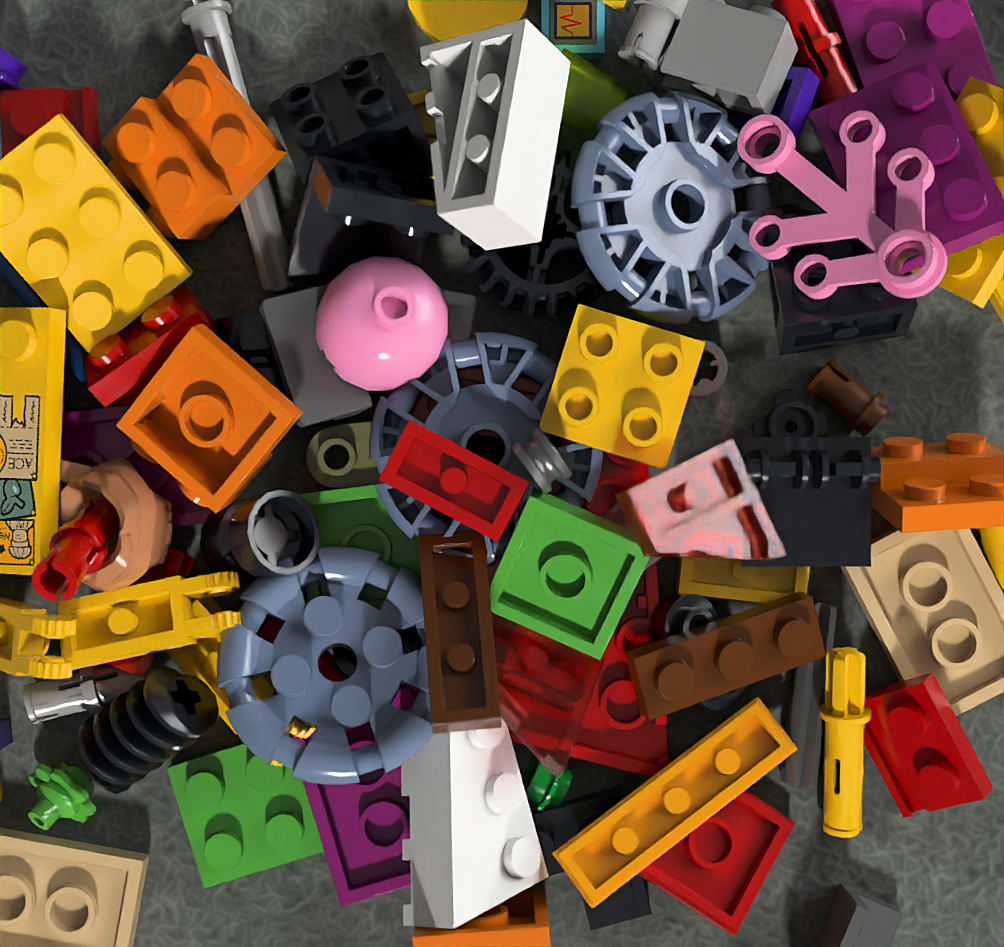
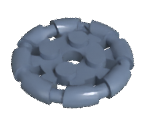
(644, 213)
(474, 409)
(300, 686)

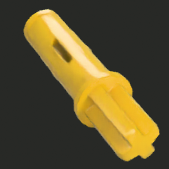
(844, 741)

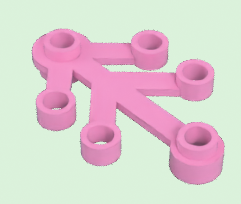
(848, 212)

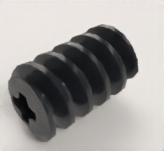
(146, 727)

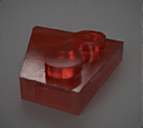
(702, 510)
(543, 690)

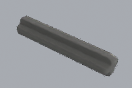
(805, 698)

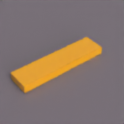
(674, 802)

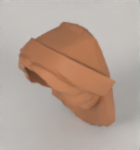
(143, 516)

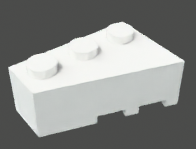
(496, 130)
(467, 828)

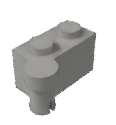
(712, 51)

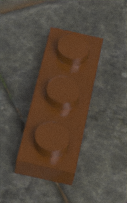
(459, 634)
(725, 655)

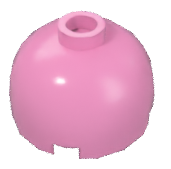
(381, 323)

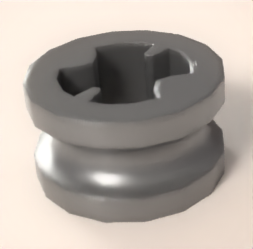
(719, 362)
(541, 460)

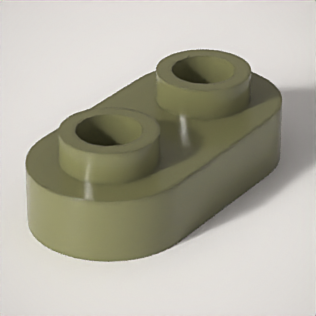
(359, 469)

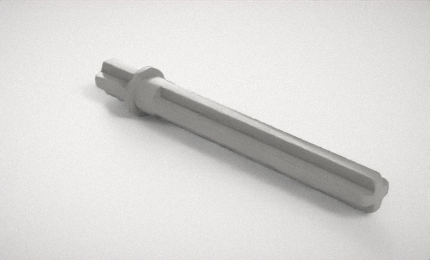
(259, 207)

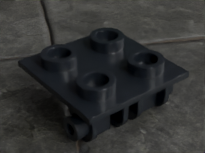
(815, 497)

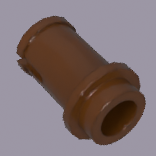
(847, 398)

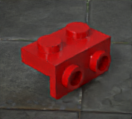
(128, 360)

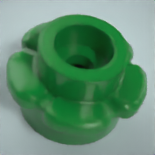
(544, 786)

